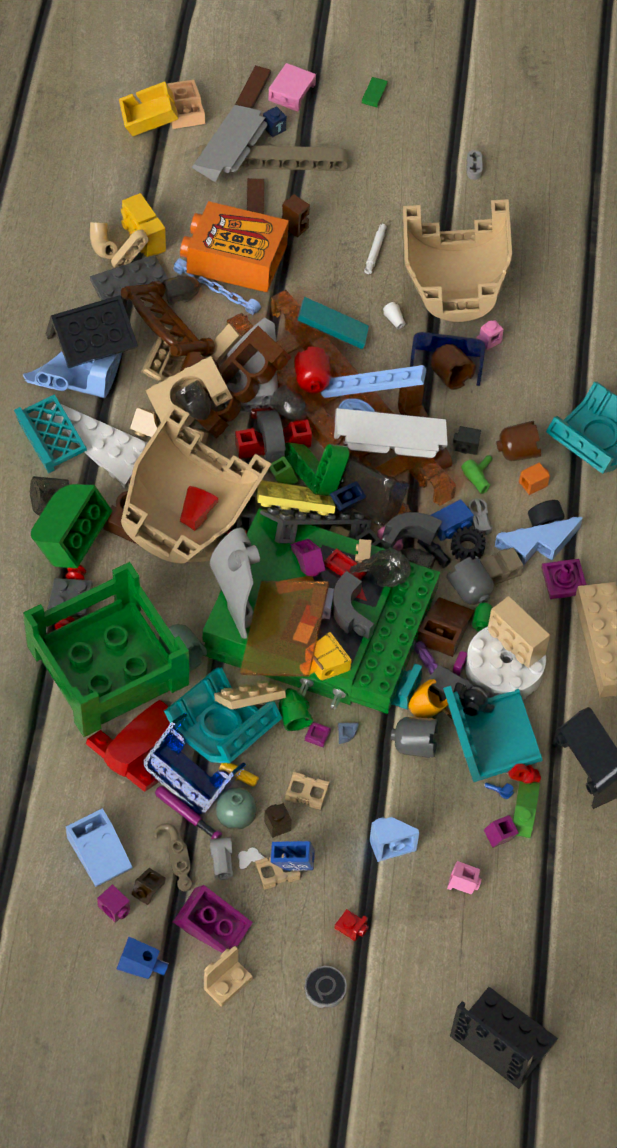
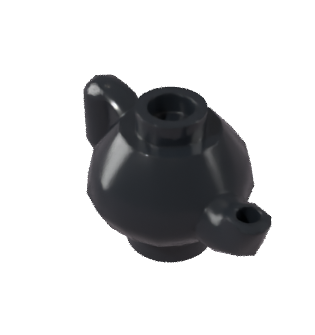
(473, 699)

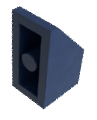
(348, 496)

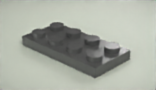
(139, 272)

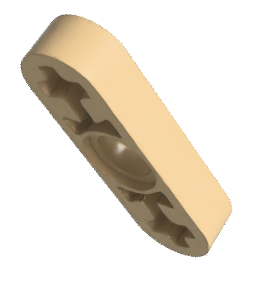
(136, 243)

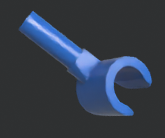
(505, 792)

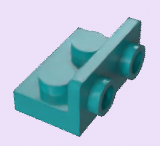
(408, 686)

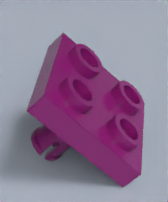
(563, 578)

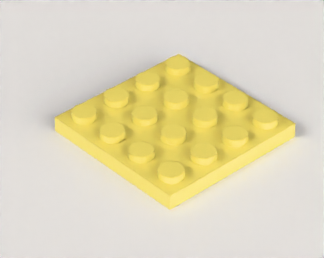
(293, 496)

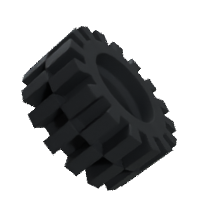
(467, 535)

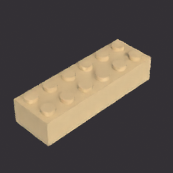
(599, 623)

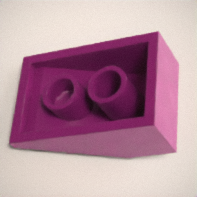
(212, 920)

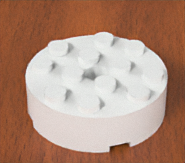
(498, 669)

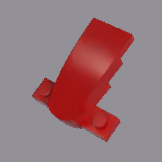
(131, 746)

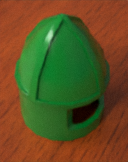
(294, 711)

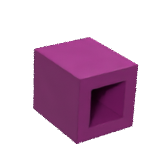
(501, 831)

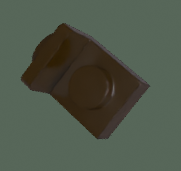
(147, 885)

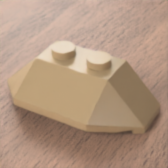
(160, 362)

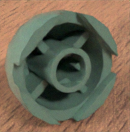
(236, 808)

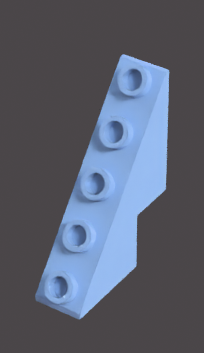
(545, 539)

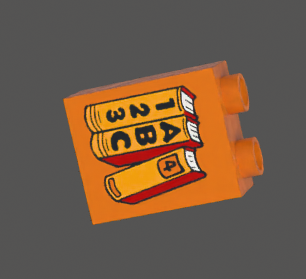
(235, 246)

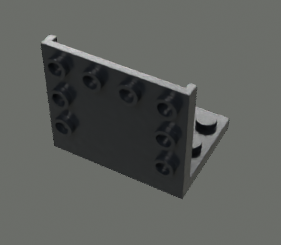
(92, 331)
(502, 1036)

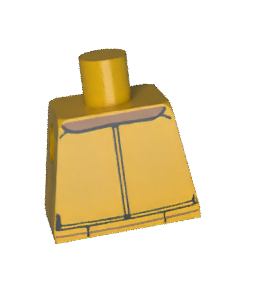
(329, 658)

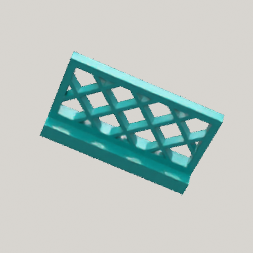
(35, 435)

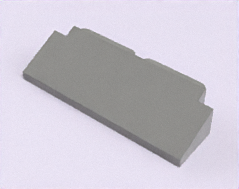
(229, 144)

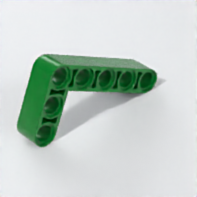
(320, 476)

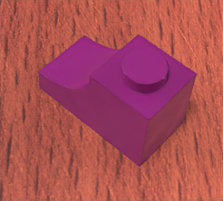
(309, 557)

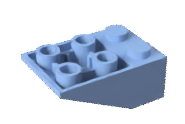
(98, 847)

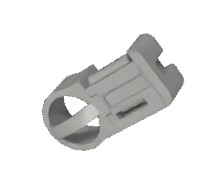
(480, 518)

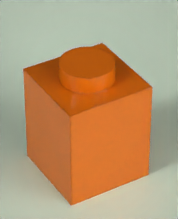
(534, 478)

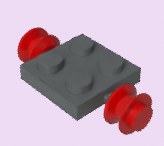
(68, 588)

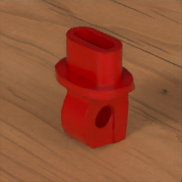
(525, 774)

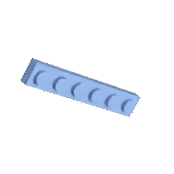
(375, 381)

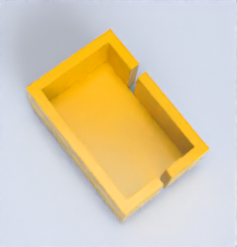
(155, 110)
(135, 217)

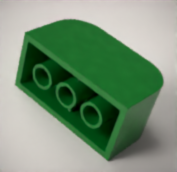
(70, 524)

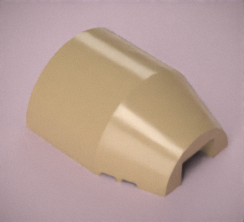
(458, 269)
(160, 484)

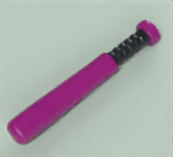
(181, 808)

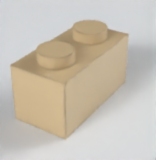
(363, 549)

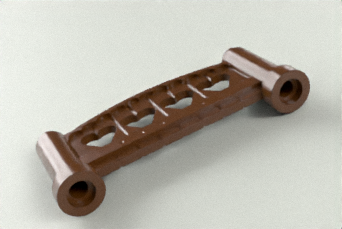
(153, 293)

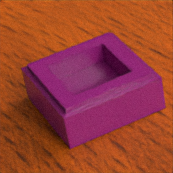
(460, 663)
(317, 734)

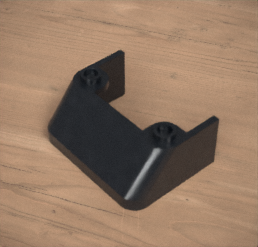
(593, 751)

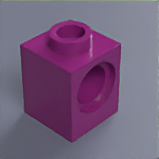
(114, 904)

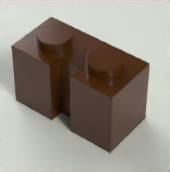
(296, 212)

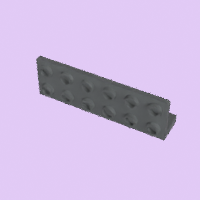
(289, 520)

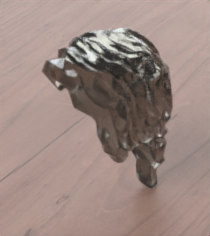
(386, 566)

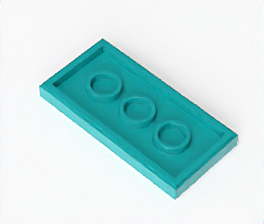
(333, 323)

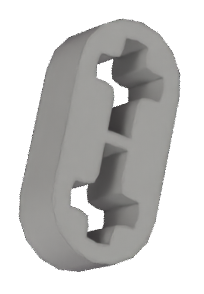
(470, 164)

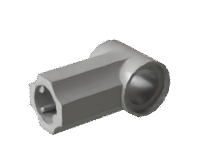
(221, 853)

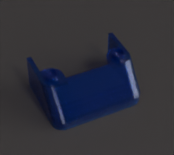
(431, 341)
(182, 775)

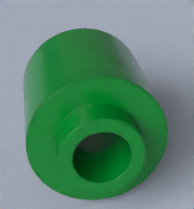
(481, 616)

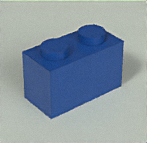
(453, 517)

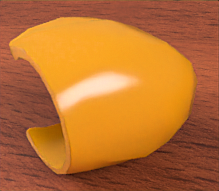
(426, 702)

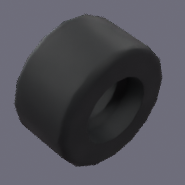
(546, 513)

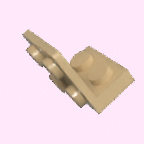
(225, 977)

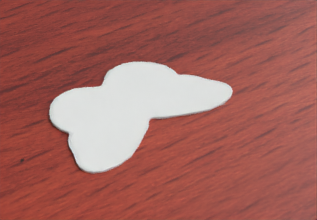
(246, 857)

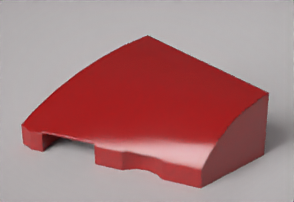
(196, 507)

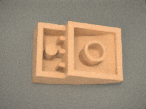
(187, 104)

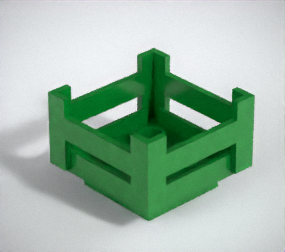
(109, 656)

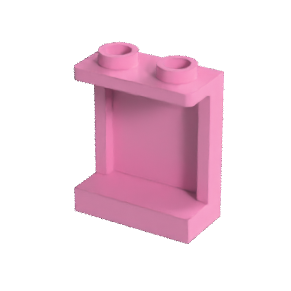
(291, 86)

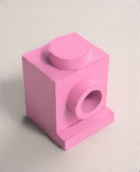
(491, 330)
(464, 878)

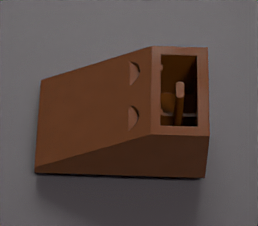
(444, 626)

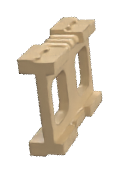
(305, 797)
(279, 877)

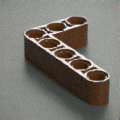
(411, 405)

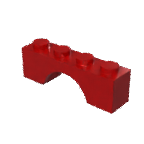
(250, 442)

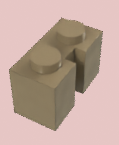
(503, 566)

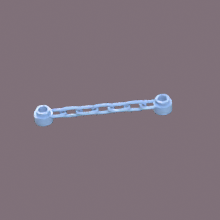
(251, 306)

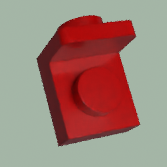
(352, 925)

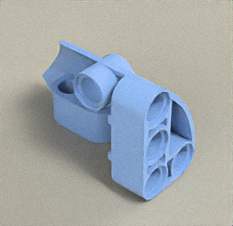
(89, 378)

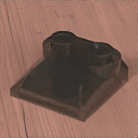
(42, 491)

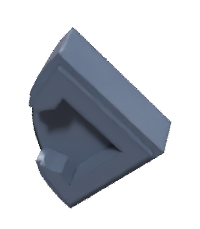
(347, 731)

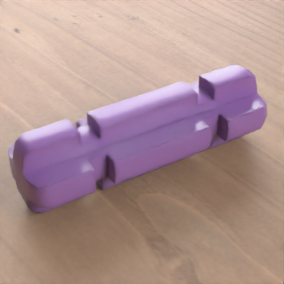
(425, 657)

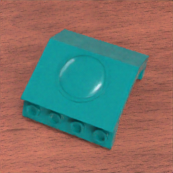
(591, 429)
(214, 728)

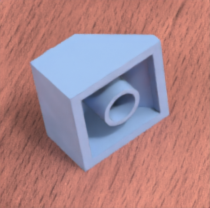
(392, 838)

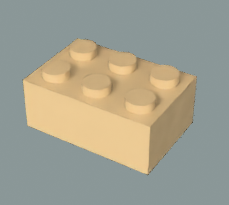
(518, 632)

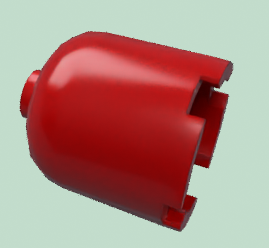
(312, 369)

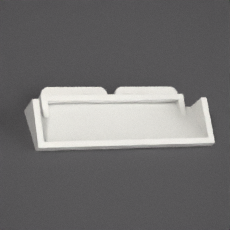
(382, 431)

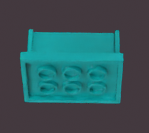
(495, 739)

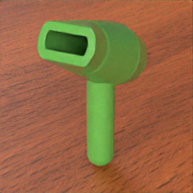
(475, 473)

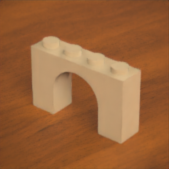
(163, 394)

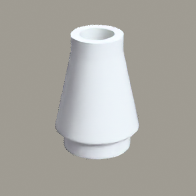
(393, 313)

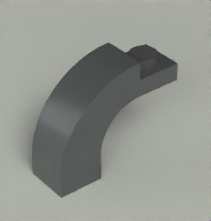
(272, 433)
(410, 525)
(346, 616)

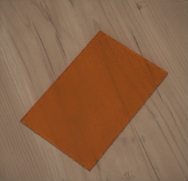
(284, 628)

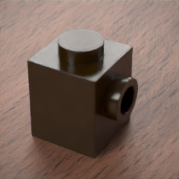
(277, 820)

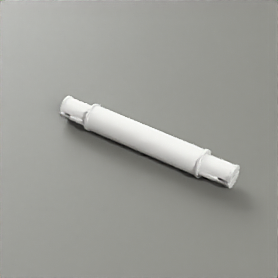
(380, 234)

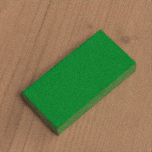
(374, 92)

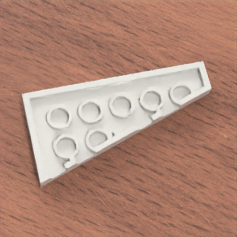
(105, 444)

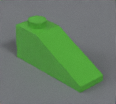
(526, 808)

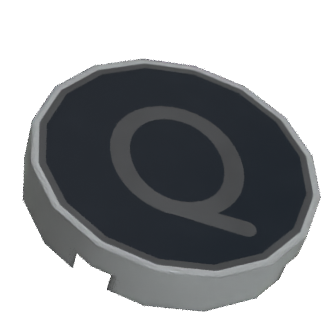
(325, 987)

